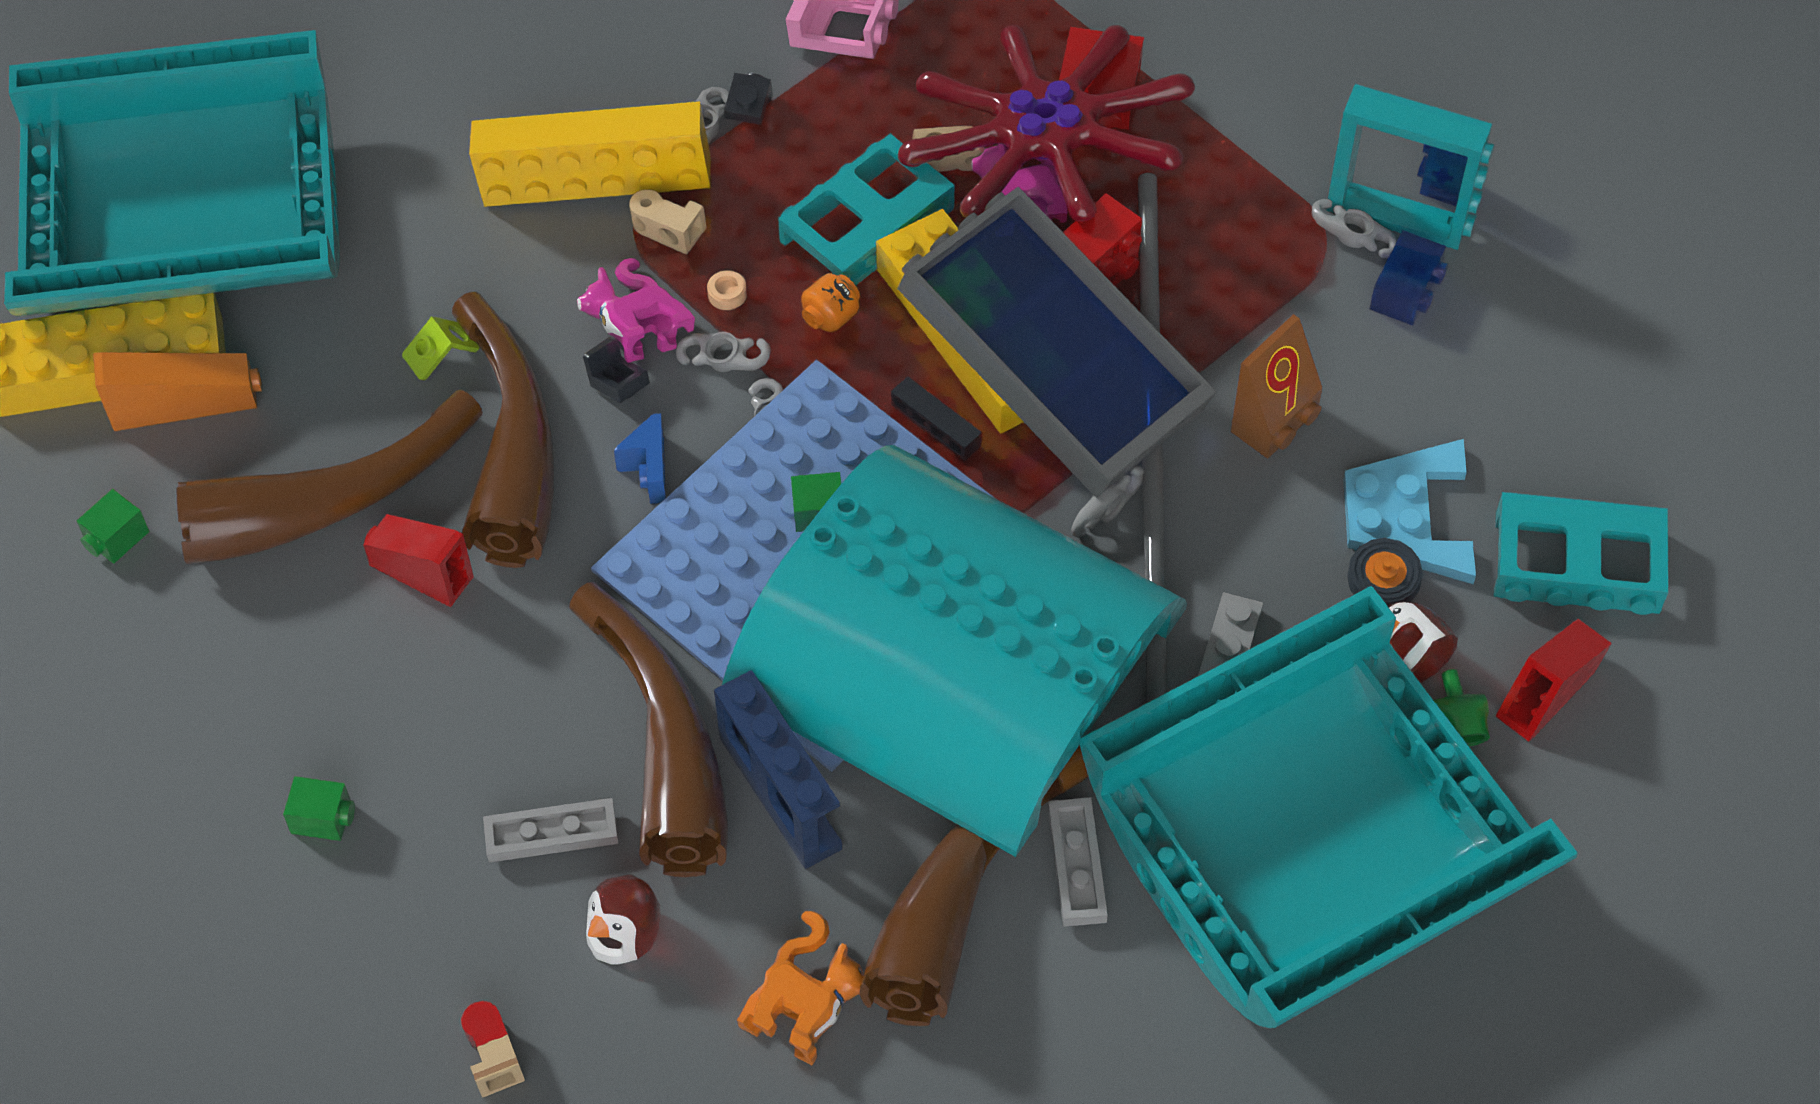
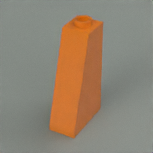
(173, 386)

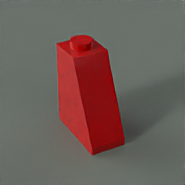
(420, 556)
(1552, 678)

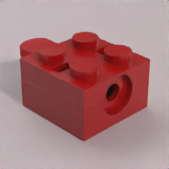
(1110, 239)

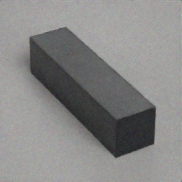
(936, 418)

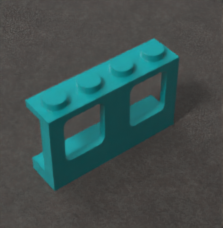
(856, 251)
(1584, 526)

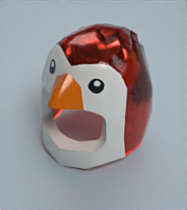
(1421, 639)
(624, 911)

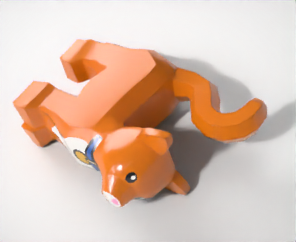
(801, 997)

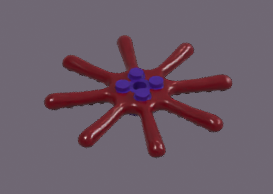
(1047, 121)

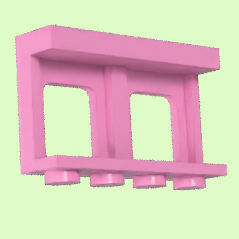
(810, 19)

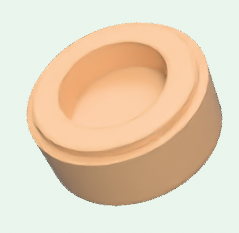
(727, 290)

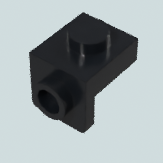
(748, 98)
(612, 373)

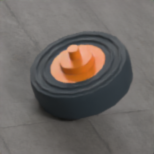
(1387, 567)

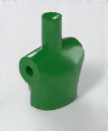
(1465, 712)

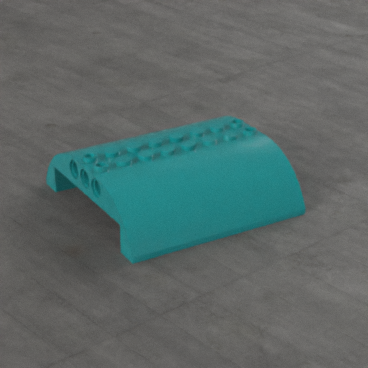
(173, 173)
(947, 641)
(1310, 813)

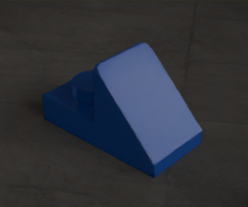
(645, 453)

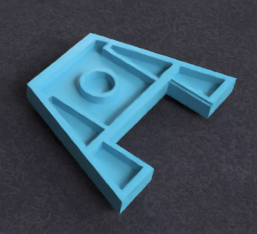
(1393, 503)

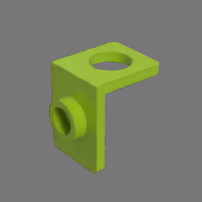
(433, 344)

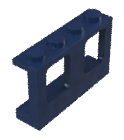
(777, 768)

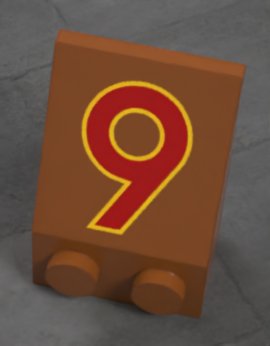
(1277, 390)

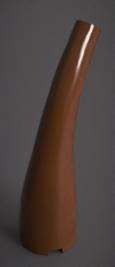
(516, 483)
(265, 511)
(682, 788)
(925, 932)

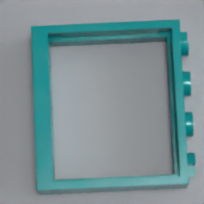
(1420, 124)

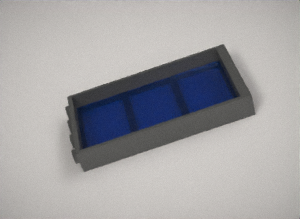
(1055, 339)

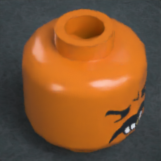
(830, 302)

